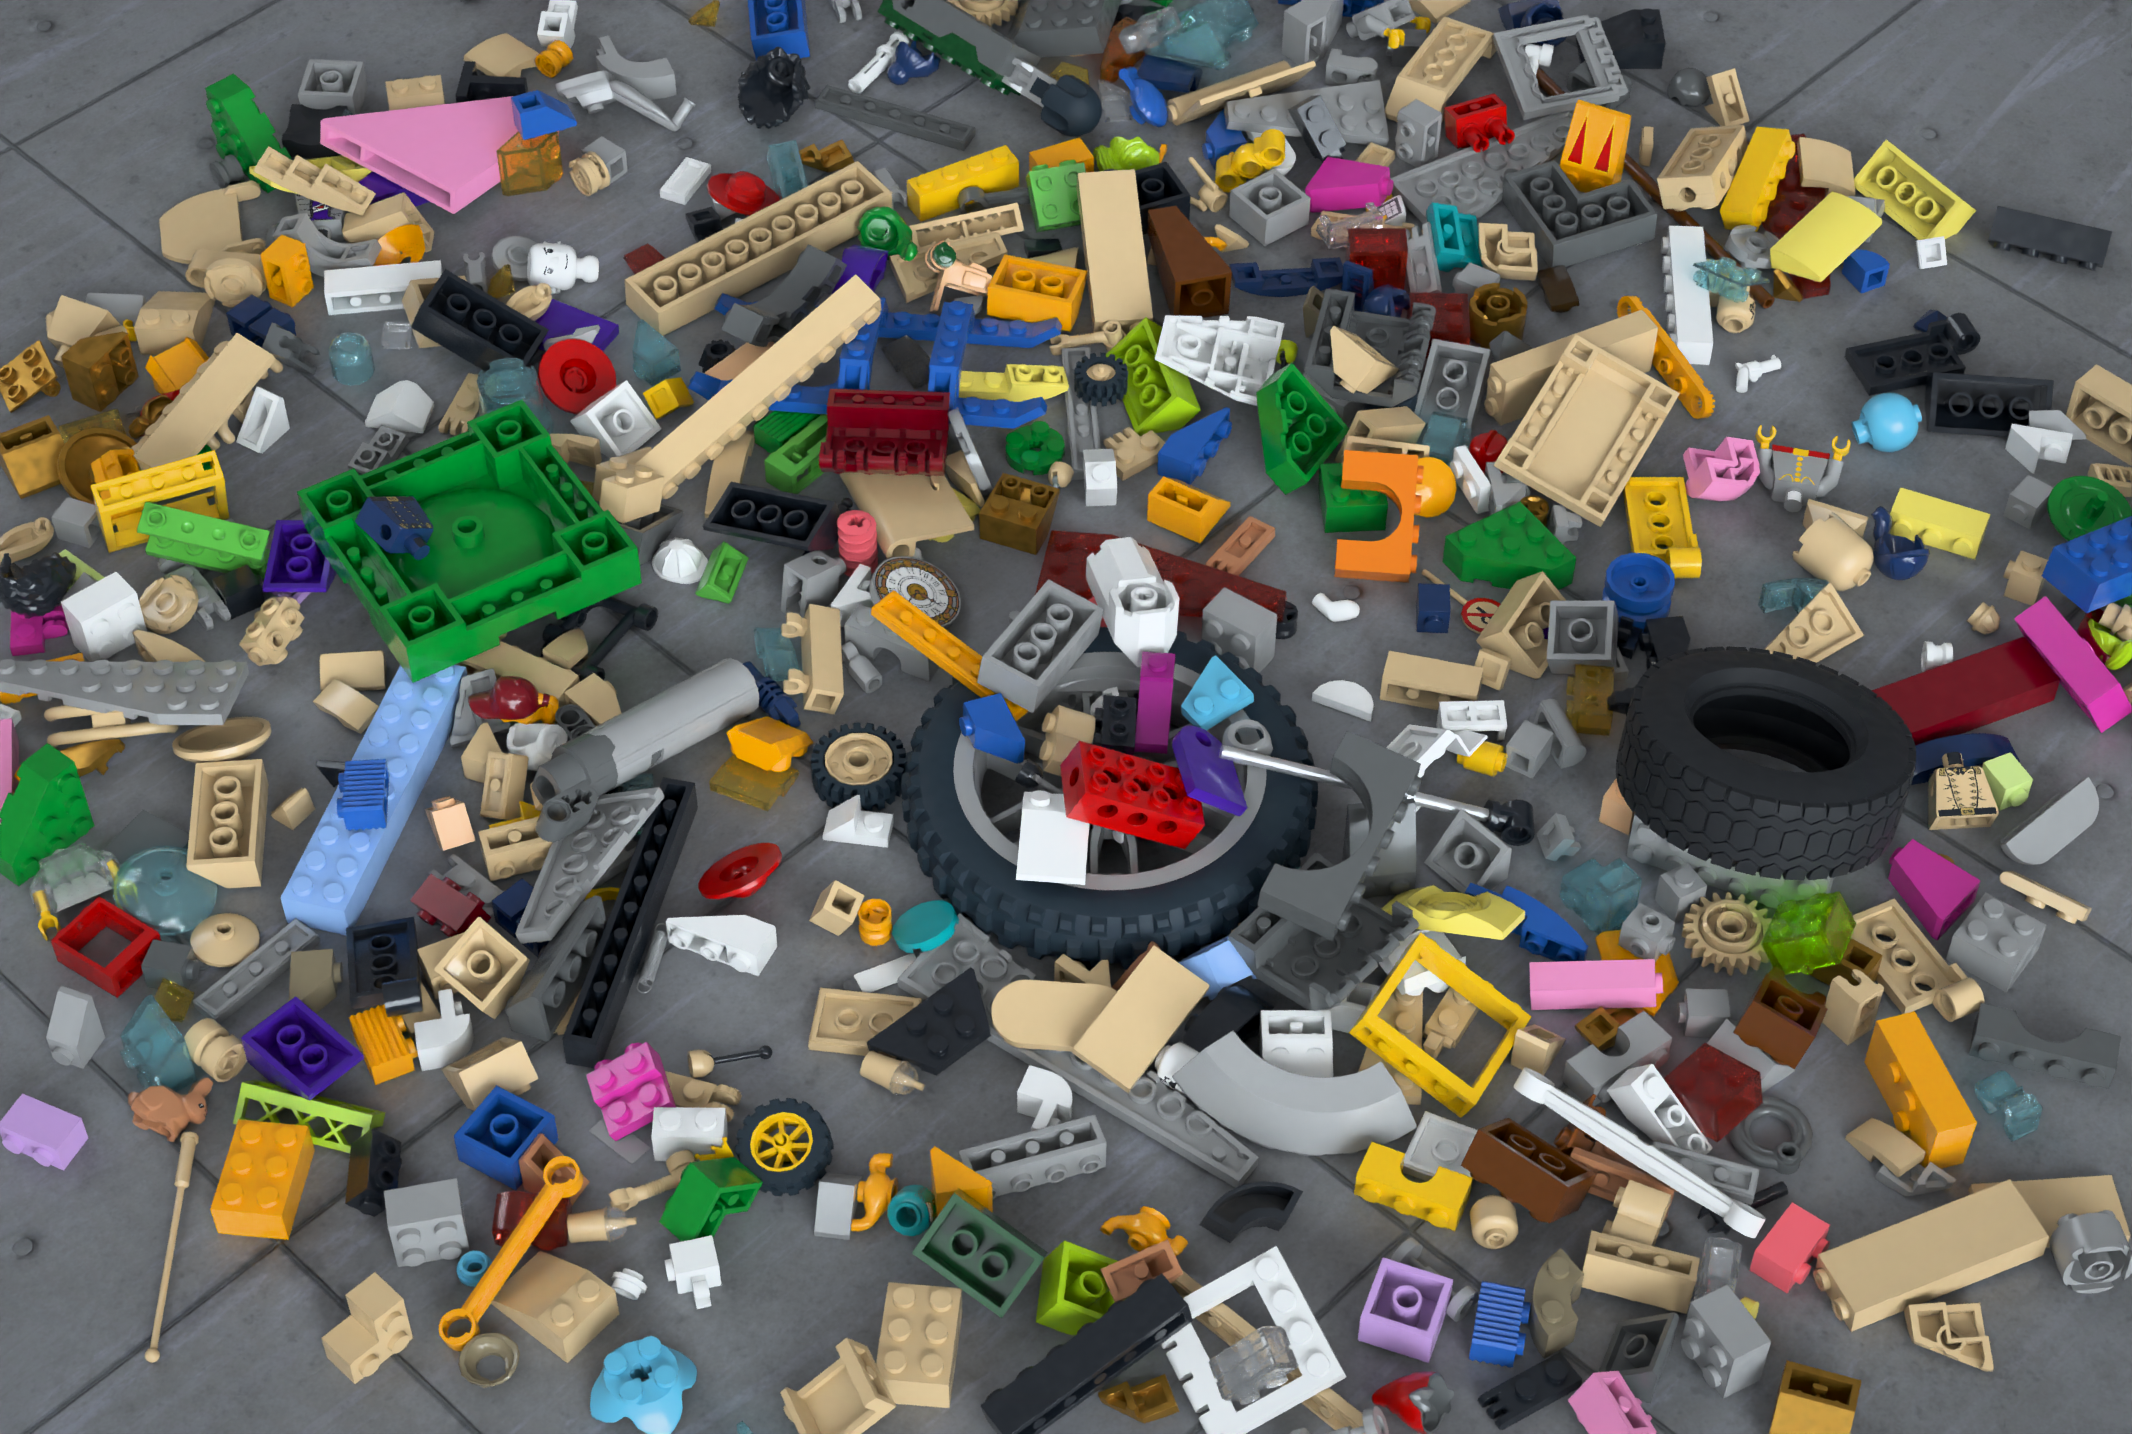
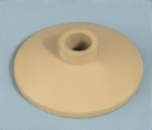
(224, 939)

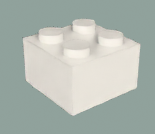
(103, 617)

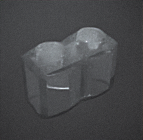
(1150, 30)

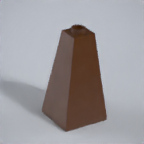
(1190, 270)

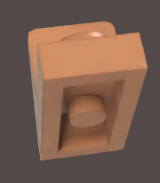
(1128, 1274)

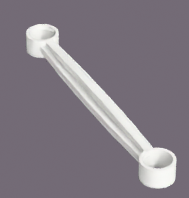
(1648, 1158)

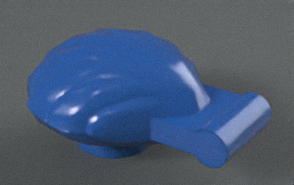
(1147, 100)

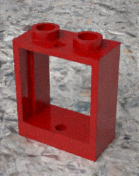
(121, 970)

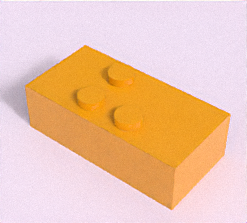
(1919, 1090)

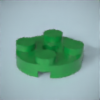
(1034, 436)

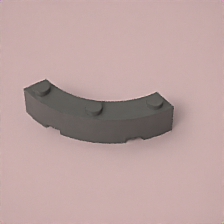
(789, 302)

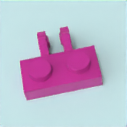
(29, 635)

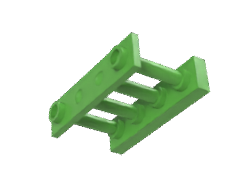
(203, 540)

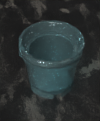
(508, 383)

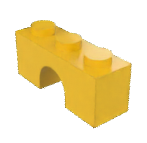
(1436, 1201)

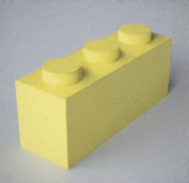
(1938, 523)

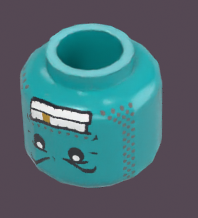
(912, 1210)

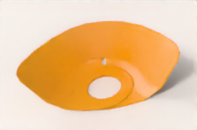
(403, 238)

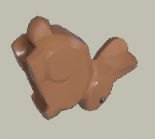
(169, 1111)

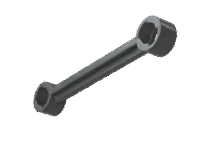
(993, 199)

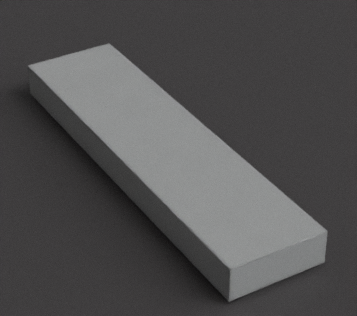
(255, 972)

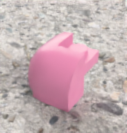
(1722, 472)

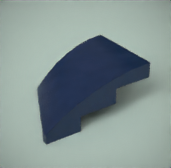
(1170, 74)

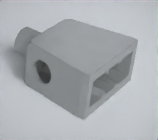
(810, 581)

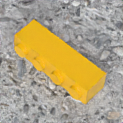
(1757, 178)
(938, 190)

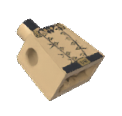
(1959, 796)

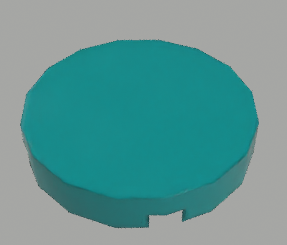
(925, 926)

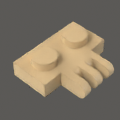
(1133, 451)

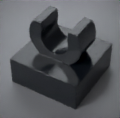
(1627, 637)

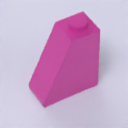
(1348, 185)
(1931, 886)

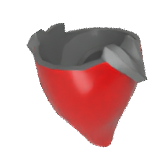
(1417, 1400)

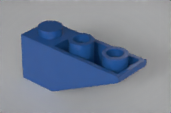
(1190, 448)

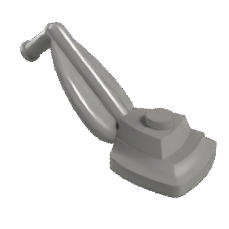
(601, 89)

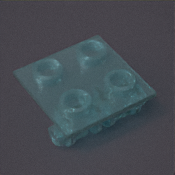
(1727, 278)

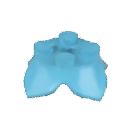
(650, 1404)

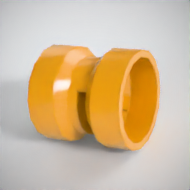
(554, 58)
(875, 922)

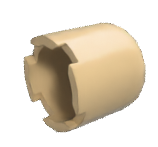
(1835, 553)

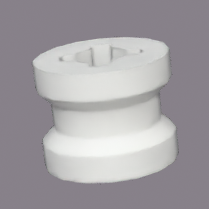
(1935, 655)

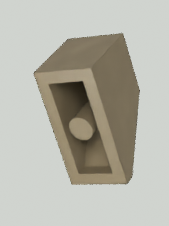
(314, 977)

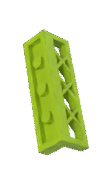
(320, 1106)

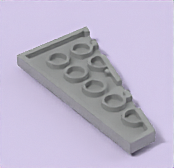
(1354, 108)
(582, 859)

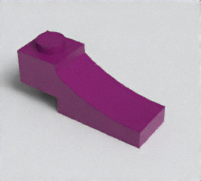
(1155, 702)

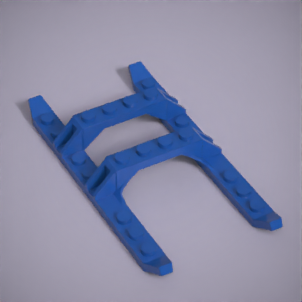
(951, 334)

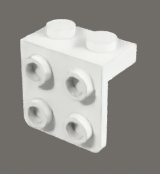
(1472, 479)

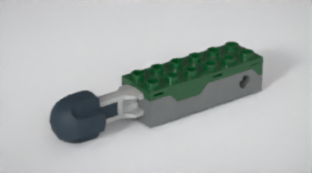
(996, 60)

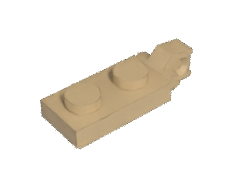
(1448, 1023)

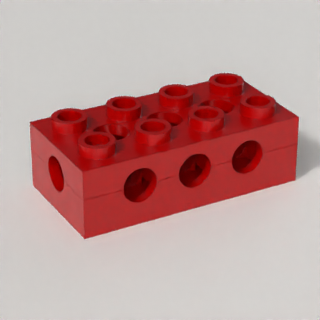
(1129, 795)

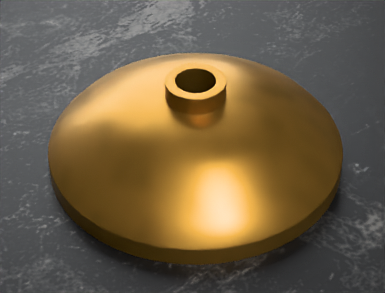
(80, 452)

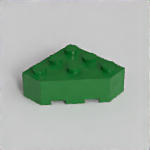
(240, 126)
(1295, 428)
(1508, 549)
(42, 813)

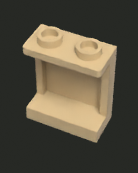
(843, 1397)

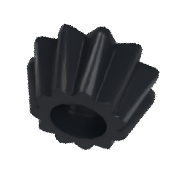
(714, 353)

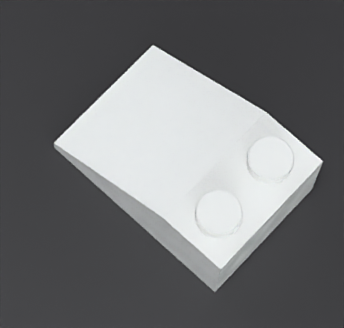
(1049, 842)

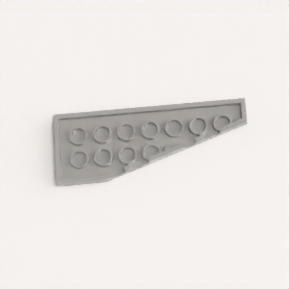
(1476, 179)
(158, 690)

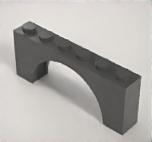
(1324, 896)

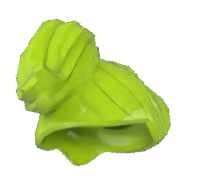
(1125, 154)

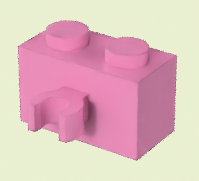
(1609, 1407)

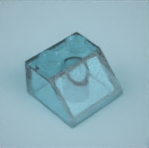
(156, 1048)

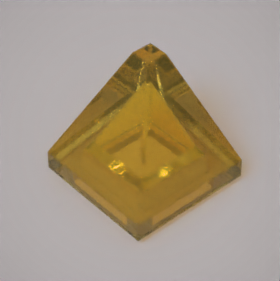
(173, 1000)

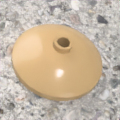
(226, 742)

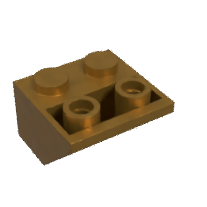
(100, 369)
(31, 456)
(1018, 513)
(1814, 1401)

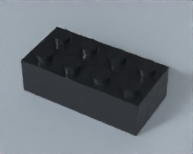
(476, 324)

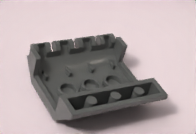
(1314, 968)

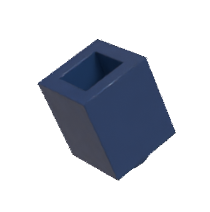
(1433, 608)

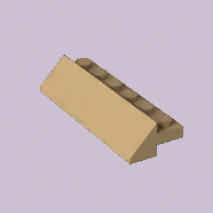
(203, 403)

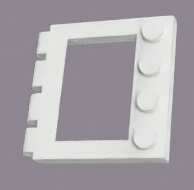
(1290, 1311)

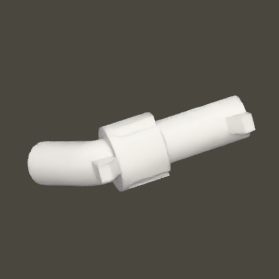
(1754, 370)

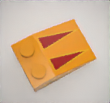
(1595, 146)

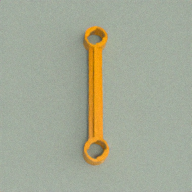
(512, 1251)

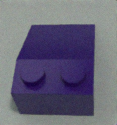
(296, 561)
(299, 1050)

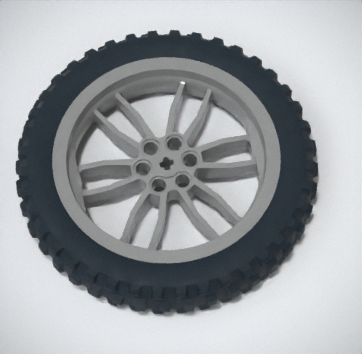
(1114, 912)

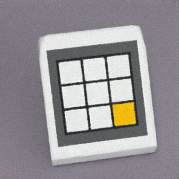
(1393, 211)

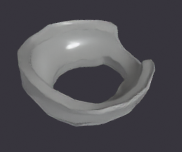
(1263, 746)

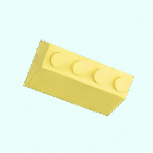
(1912, 194)

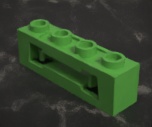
(796, 456)

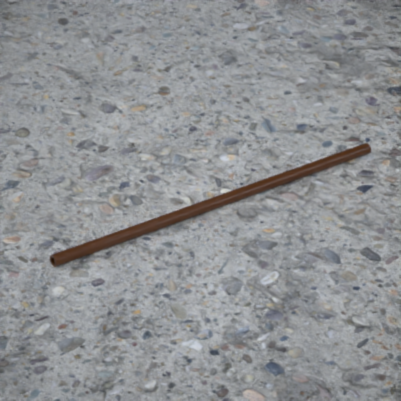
(1643, 179)

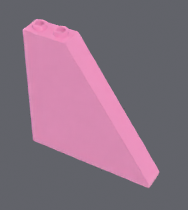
(430, 150)

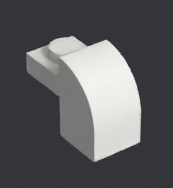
(558, 23)
(446, 1038)
(1045, 1098)

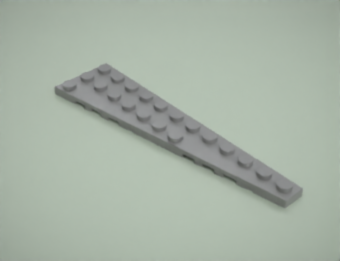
(1148, 1105)

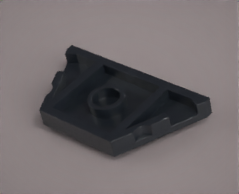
(938, 1028)

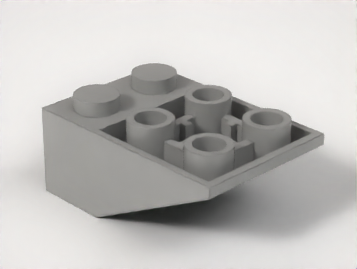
(1310, 29)

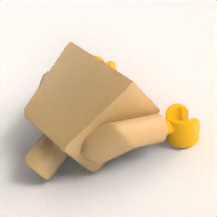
(80, 320)

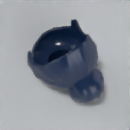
(911, 64)

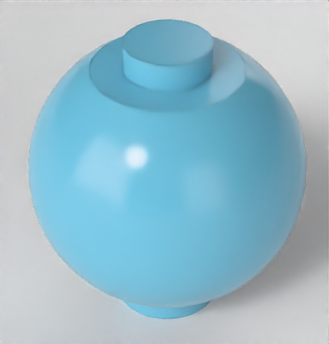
(1887, 422)

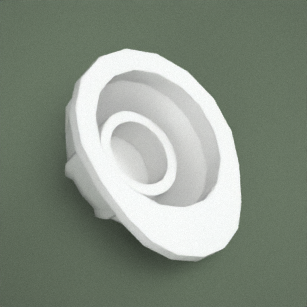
(679, 561)

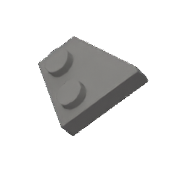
(465, 721)

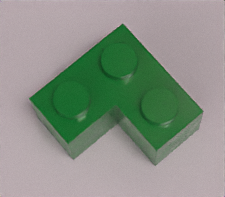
(1349, 508)
(706, 1195)

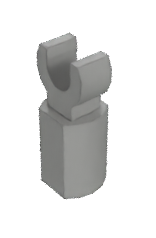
(888, 181)
(476, 271)
(861, 668)

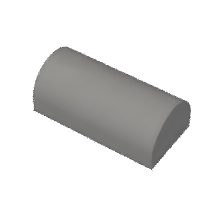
(1566, 744)

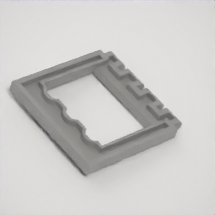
(1596, 52)

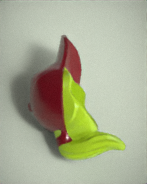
(2106, 646)

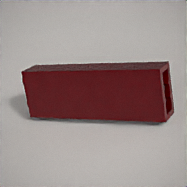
(1972, 691)

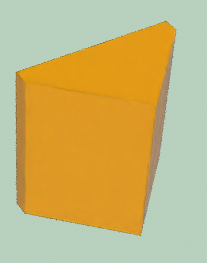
(950, 1174)

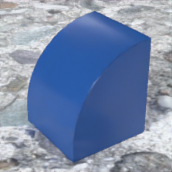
(1865, 270)

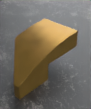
(827, 159)
(93, 755)
(1144, 1401)

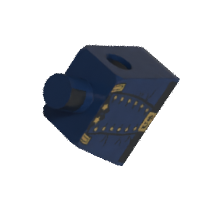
(396, 524)

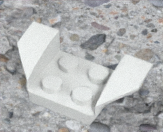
(1429, 743)

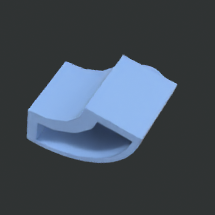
(1218, 966)

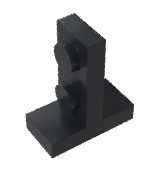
(475, 87)

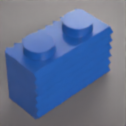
(364, 794)
(1498, 1324)

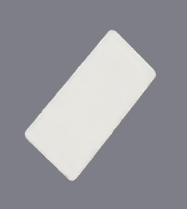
(884, 974)

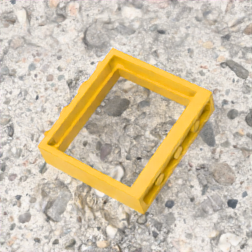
(154, 486)
(1411, 1059)

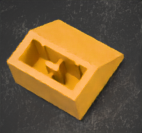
(1184, 509)

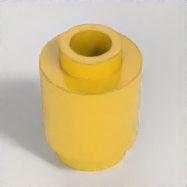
(1486, 759)

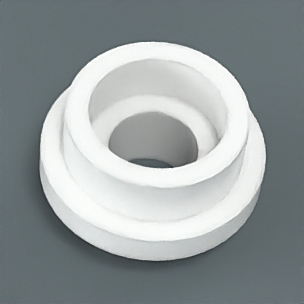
(628, 1284)

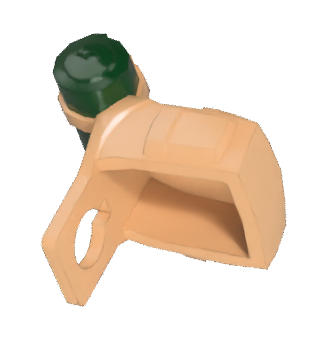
(954, 274)

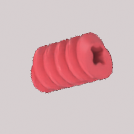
(857, 540)

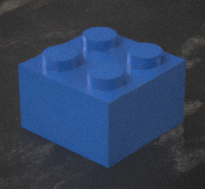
(501, 1133)

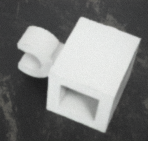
(694, 1268)

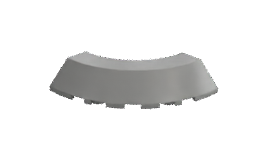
(1291, 1109)

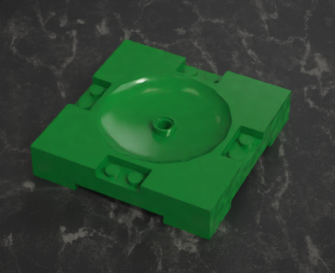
(505, 547)

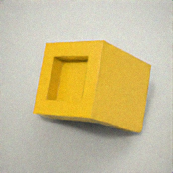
(668, 397)

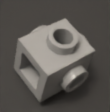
(1647, 933)

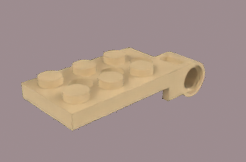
(1951, 990)

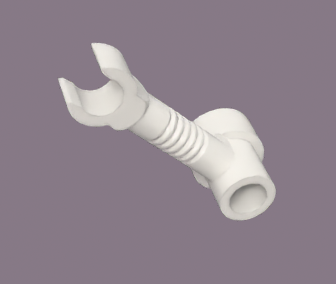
(1539, 55)

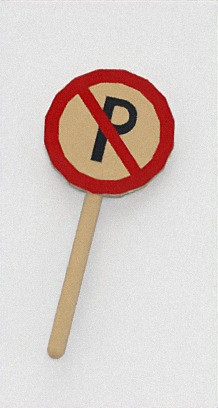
(1475, 612)

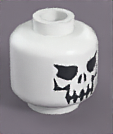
(1172, 1060)

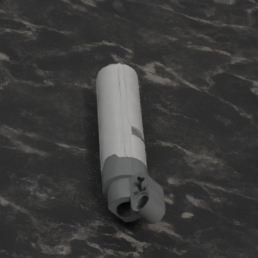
(638, 741)

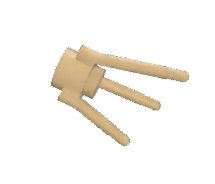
(1210, 194)

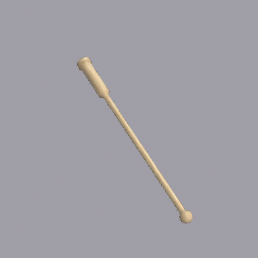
(188, 1143)

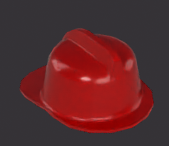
(1487, 448)

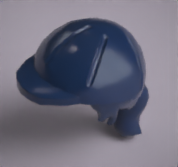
(1386, 301)
(1896, 555)

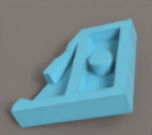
(1215, 696)

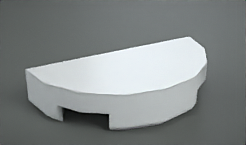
(1345, 697)

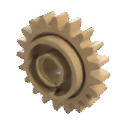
(988, 11)
(1726, 933)

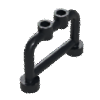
(642, 617)

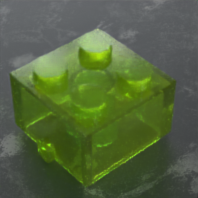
(1809, 933)

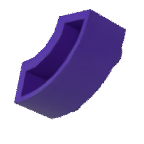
(866, 263)

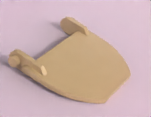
(208, 223)

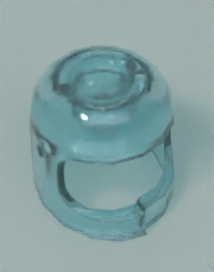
(351, 358)

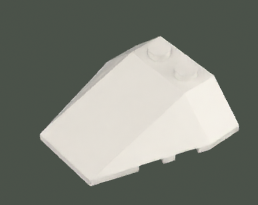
(1222, 352)

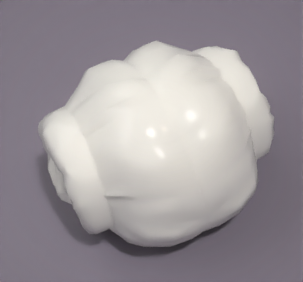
(535, 741)

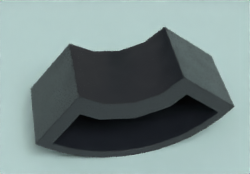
(1231, 1010)
(1251, 1206)

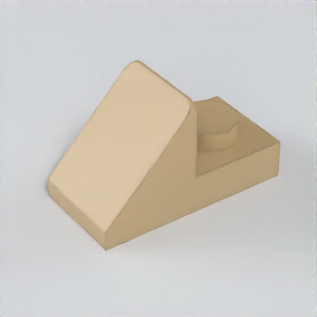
(1727, 98)
(1074, 971)

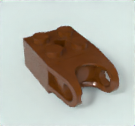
(1781, 1019)

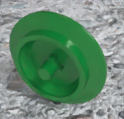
(2085, 505)

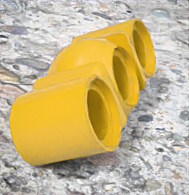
(1250, 160)

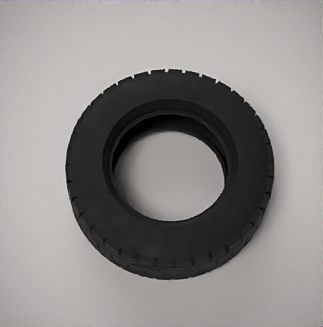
(1753, 815)

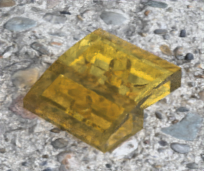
(752, 784)

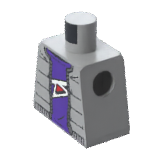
(325, 218)

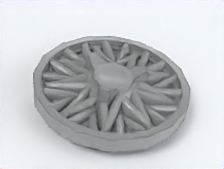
(513, 251)

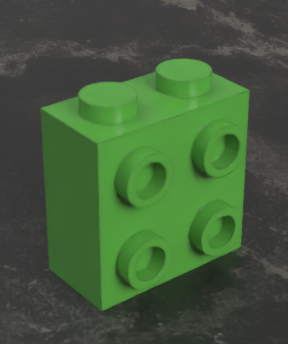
(1054, 195)

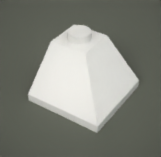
(617, 421)

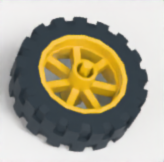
(802, 1172)

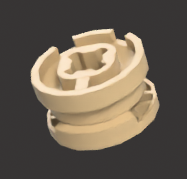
(588, 174)

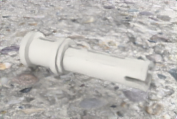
(884, 58)

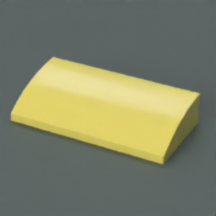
(1824, 237)

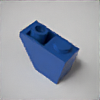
(540, 114)

